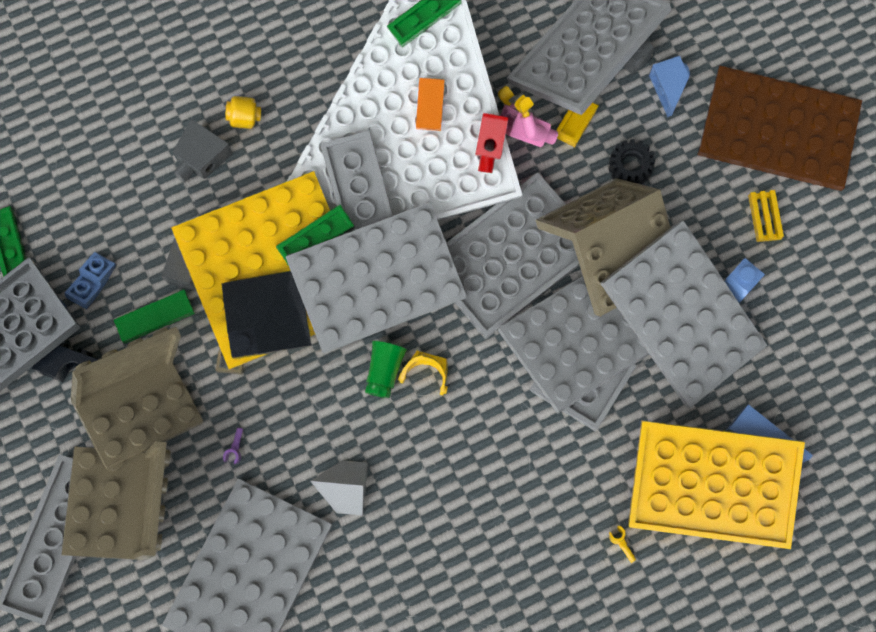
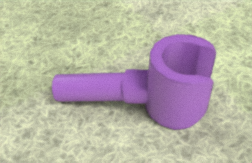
(234, 447)

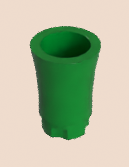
(383, 368)

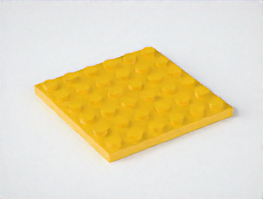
(242, 244)

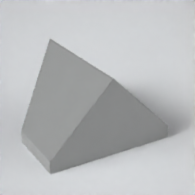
(344, 486)

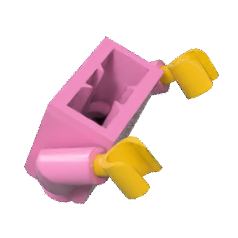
(522, 123)

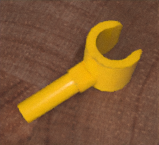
(622, 543)

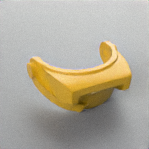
(427, 359)

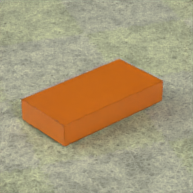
(430, 104)

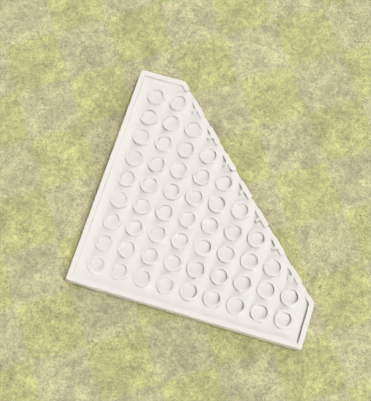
(383, 99)

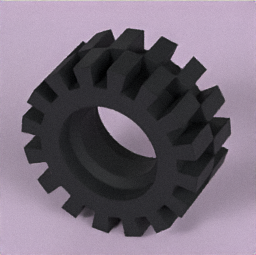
(638, 151)

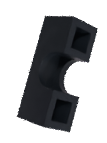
(61, 361)

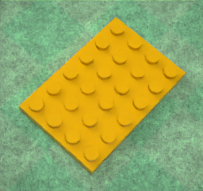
(716, 484)

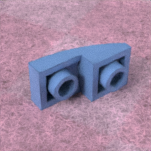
(92, 279)

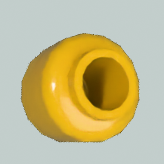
(242, 112)

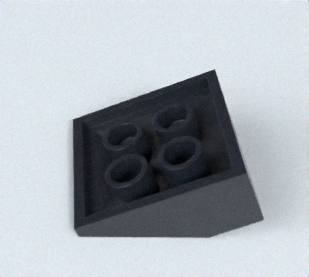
(264, 315)

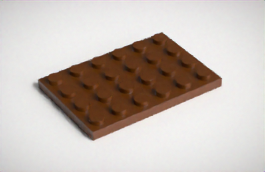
(780, 128)

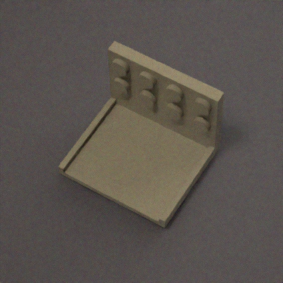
(608, 231)
(133, 398)
(116, 508)

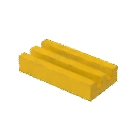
(763, 196)

